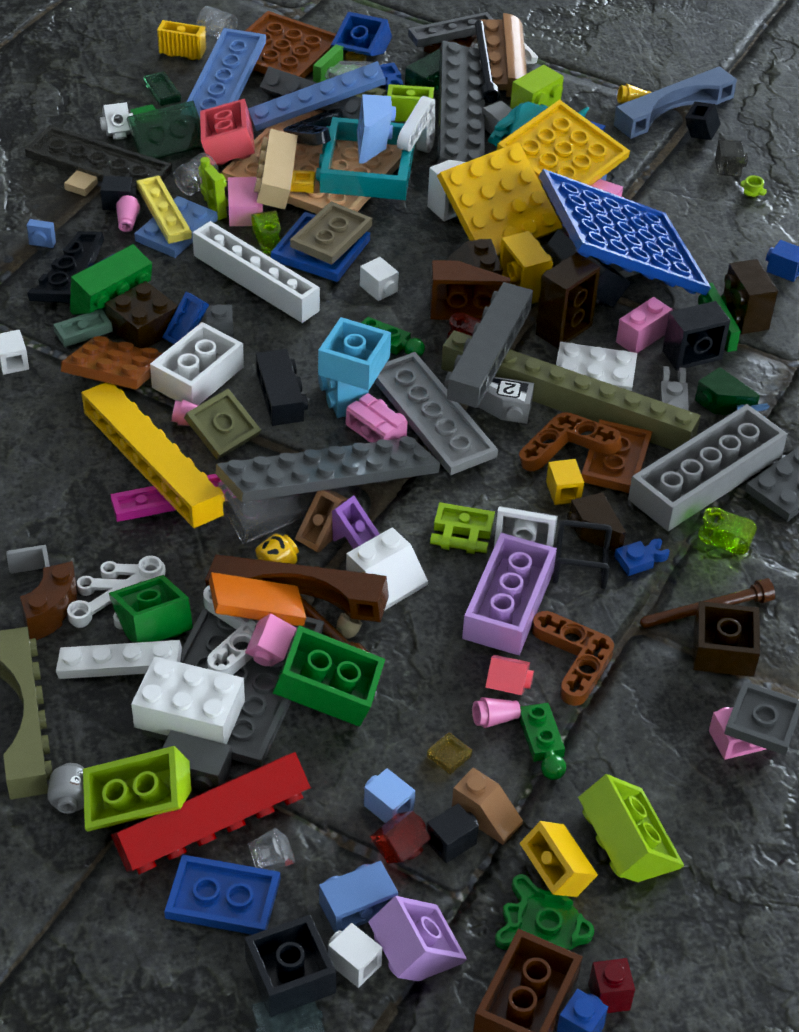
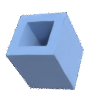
(388, 795)

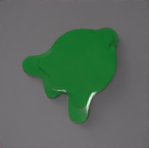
(544, 916)

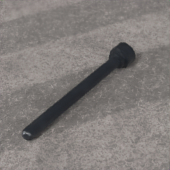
(490, 90)

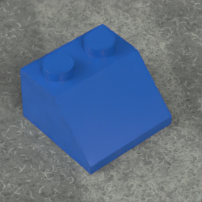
(363, 34)

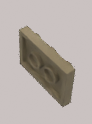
(331, 232)

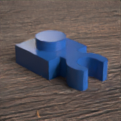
(391, 74)
(639, 558)

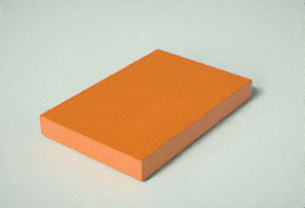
(256, 598)

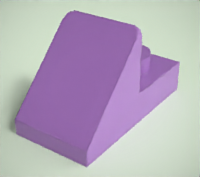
(353, 523)

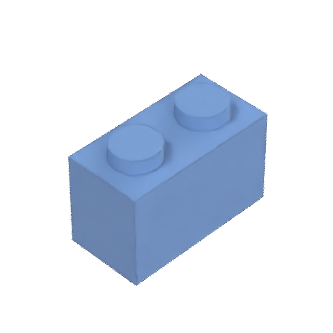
(356, 895)

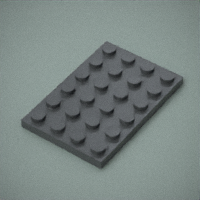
(262, 709)

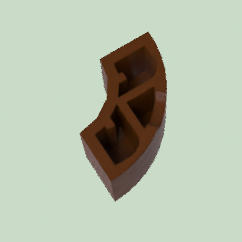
(48, 603)

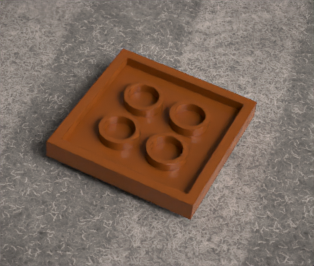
(111, 362)

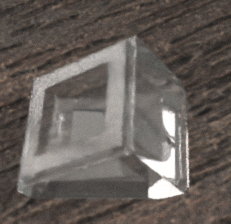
(271, 850)

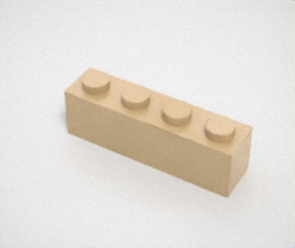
(275, 168)

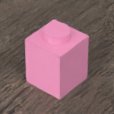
(270, 640)

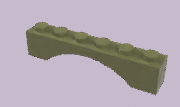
(24, 759)

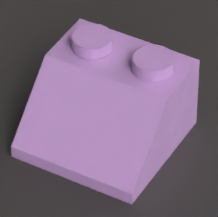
(415, 939)

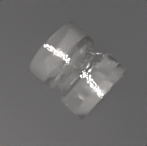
(216, 20)
(188, 177)

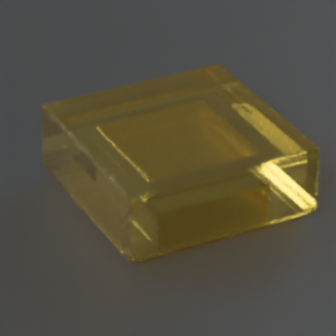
(449, 753)

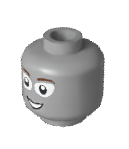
(66, 788)

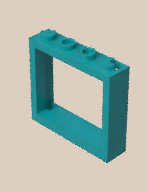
(360, 182)

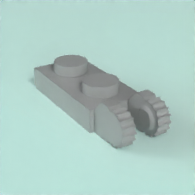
(674, 392)

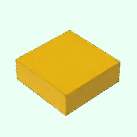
(303, 181)

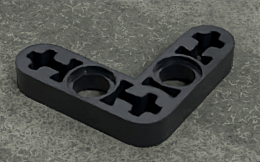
(313, 129)

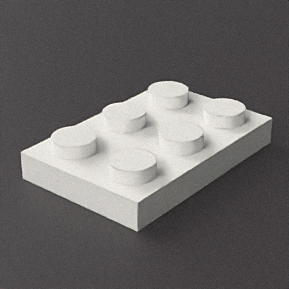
(599, 363)

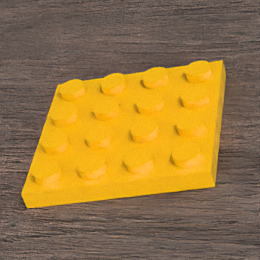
(567, 145)
(499, 197)

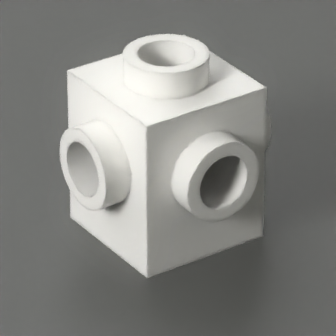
(112, 113)

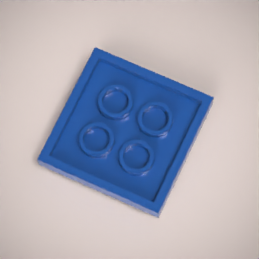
(291, 257)

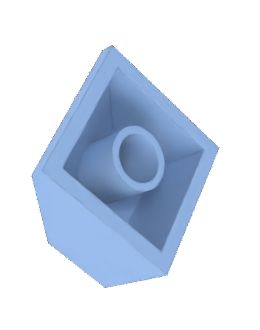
(374, 125)

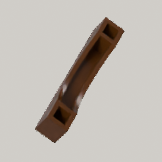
(356, 593)

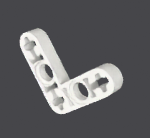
(419, 127)
(243, 633)

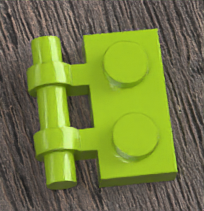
(213, 188)
(462, 521)

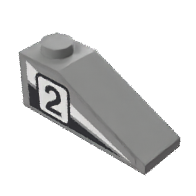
(508, 399)

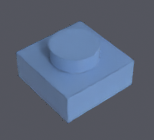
(41, 233)

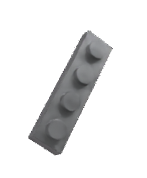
(445, 30)

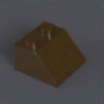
(478, 254)

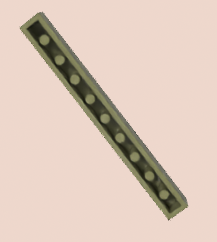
(588, 396)

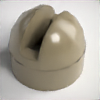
(347, 626)

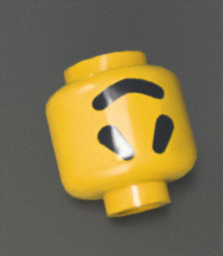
(278, 549)

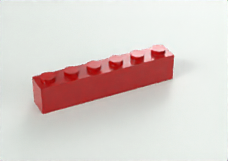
(210, 812)

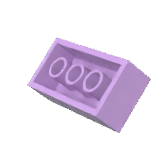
(509, 594)

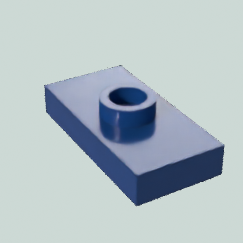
(186, 317)

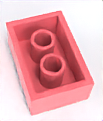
(227, 132)

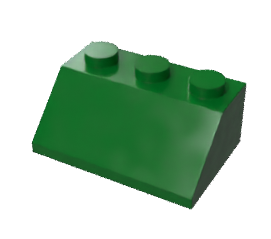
(108, 279)

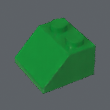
(152, 610)

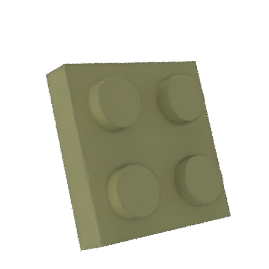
(222, 424)

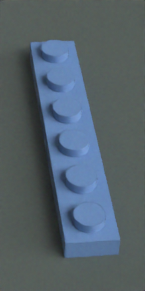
(317, 96)

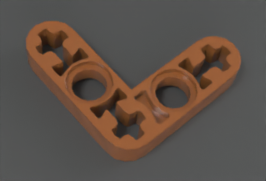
(569, 428)
(583, 649)

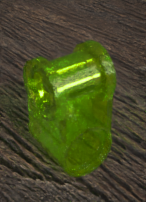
(266, 229)
(729, 532)

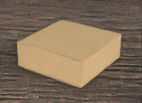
(81, 183)

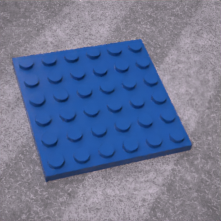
(623, 233)

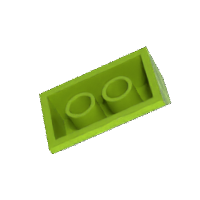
(135, 787)
(629, 830)

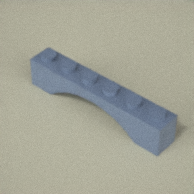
(708, 87)

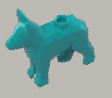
(517, 118)

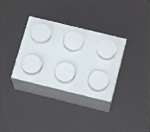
(197, 365)
(188, 700)

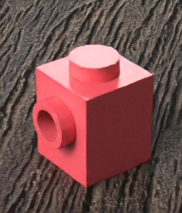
(509, 675)

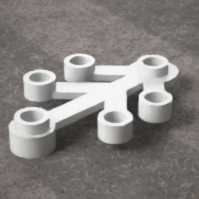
(81, 612)

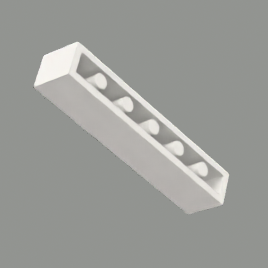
(256, 271)

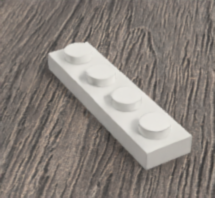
(114, 658)

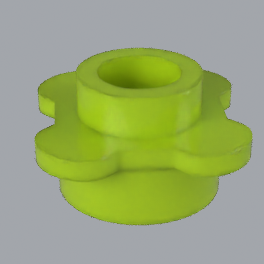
(753, 186)

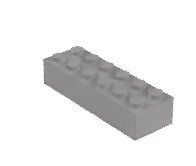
(707, 467)

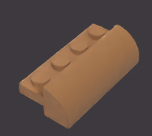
(505, 50)

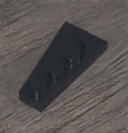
(77, 256)

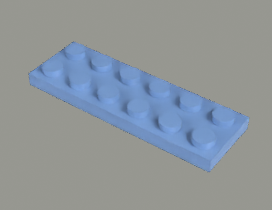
(227, 68)

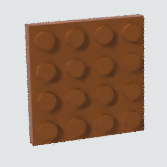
(290, 44)

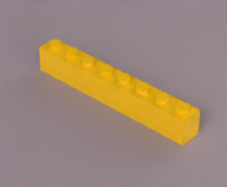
(153, 454)

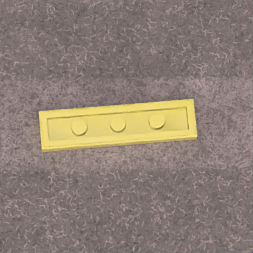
(164, 209)

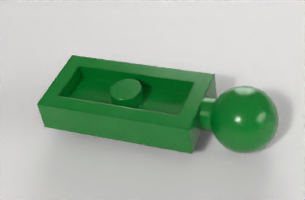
(399, 338)
(544, 739)

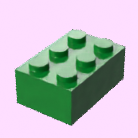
(329, 676)

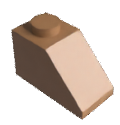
(317, 525)
(488, 804)

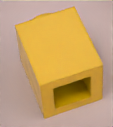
(564, 481)

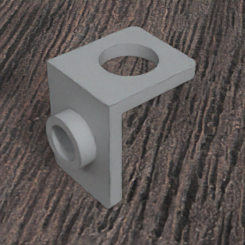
(27, 559)

